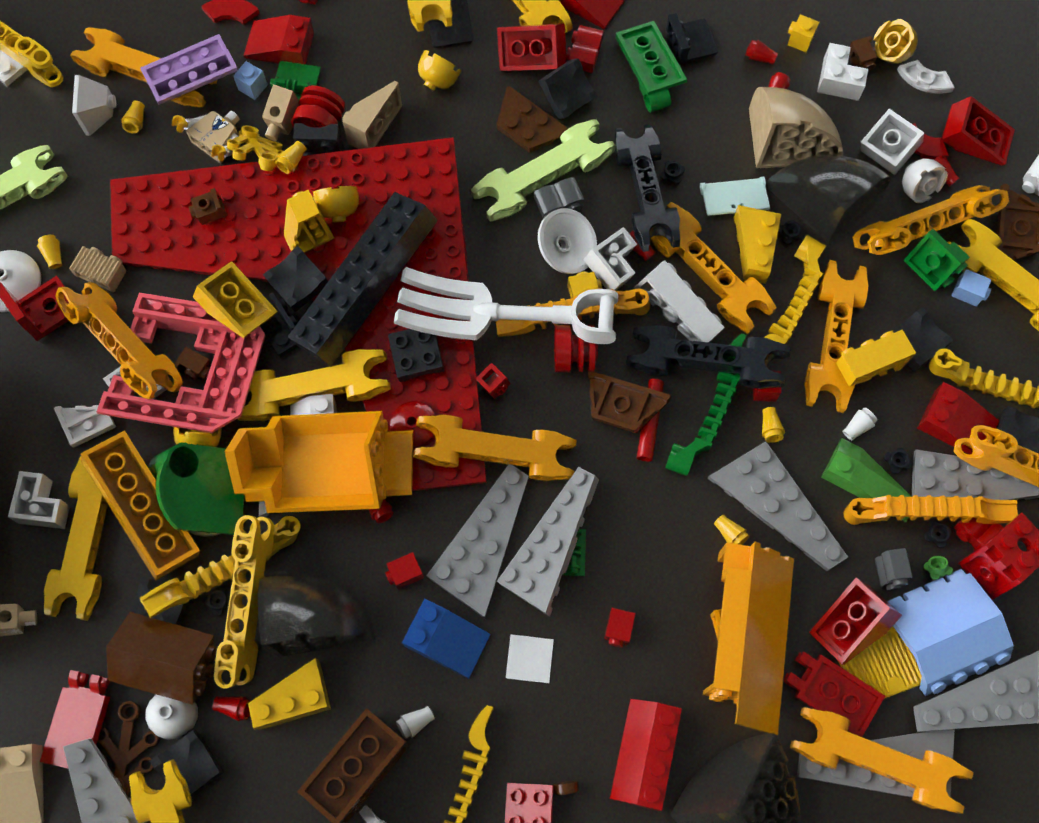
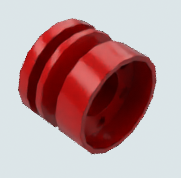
(318, 107)
(570, 349)

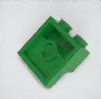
(937, 260)

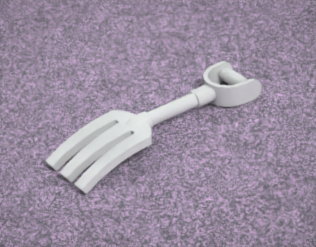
(481, 310)

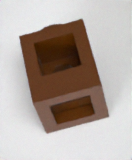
(863, 54)
(207, 207)
(193, 364)

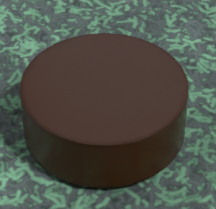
(566, 787)

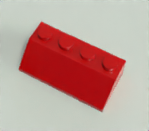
(646, 754)

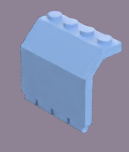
(952, 630)

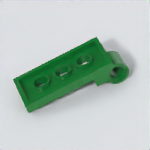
(653, 87)

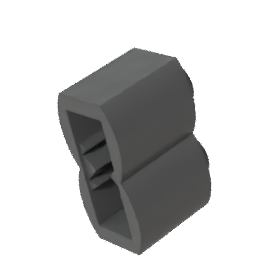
(560, 195)
(893, 569)

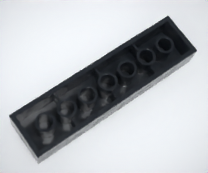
(363, 278)

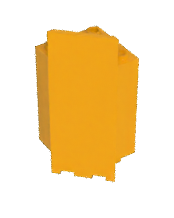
(321, 462)
(753, 634)

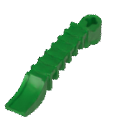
(682, 457)

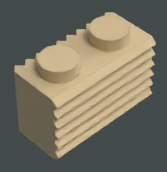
(98, 268)

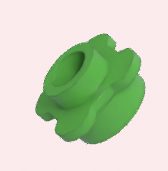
(938, 567)

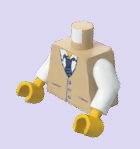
(210, 132)

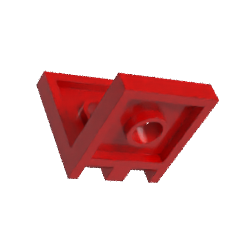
(31, 309)
(1001, 562)

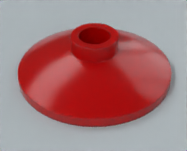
(411, 410)

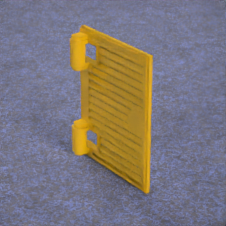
(886, 665)

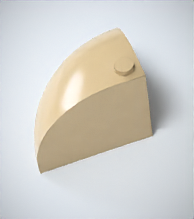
(789, 128)

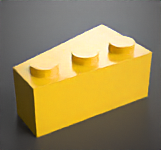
(305, 223)
(757, 240)
(875, 357)
(292, 698)

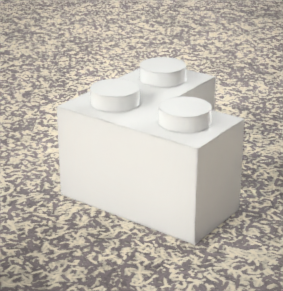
(838, 77)
(609, 262)
(32, 502)

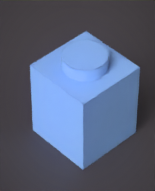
(250, 80)
(972, 288)

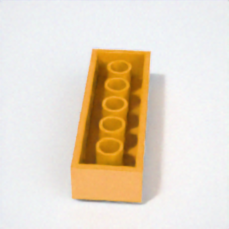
(133, 499)

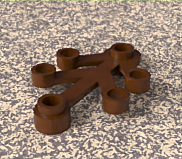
(124, 754)

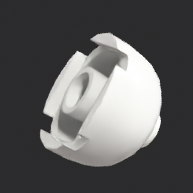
(923, 179)
(170, 717)

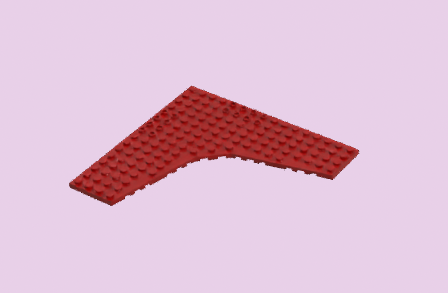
(157, 231)

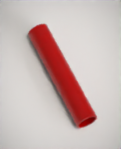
(649, 430)

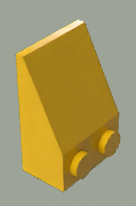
(234, 300)

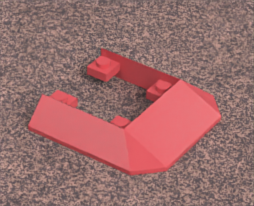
(227, 379)

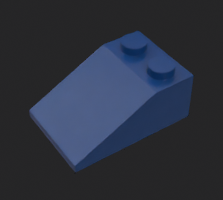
(446, 638)

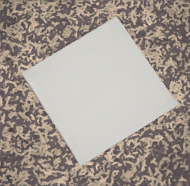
(529, 658)

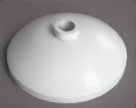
(573, 234)
(20, 274)

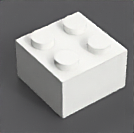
(892, 141)

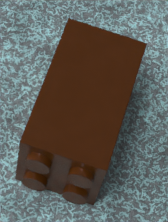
(161, 658)

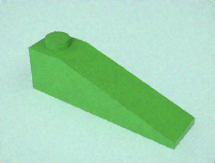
(860, 474)

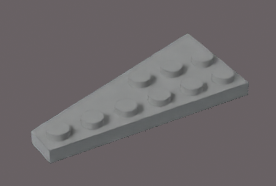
(950, 476)
(773, 496)
(548, 549)
(477, 552)
(992, 700)
(854, 776)
(95, 787)

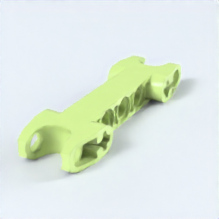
(29, 177)
(513, 187)

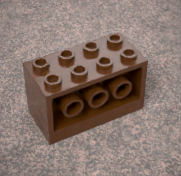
(353, 768)

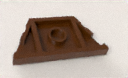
(527, 123)
(1018, 225)
(623, 402)

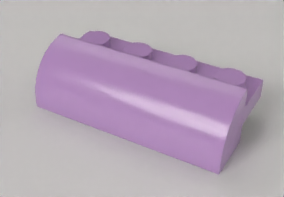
(189, 69)

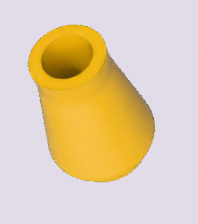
(133, 118)
(289, 159)
(50, 249)
(772, 427)
(731, 531)

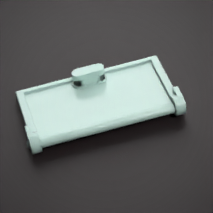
(726, 196)

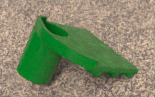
(196, 489)

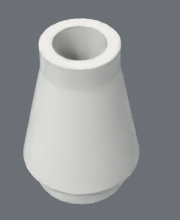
(860, 423)
(414, 722)

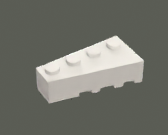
(680, 303)

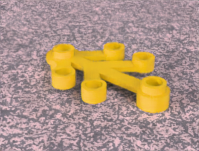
(264, 148)

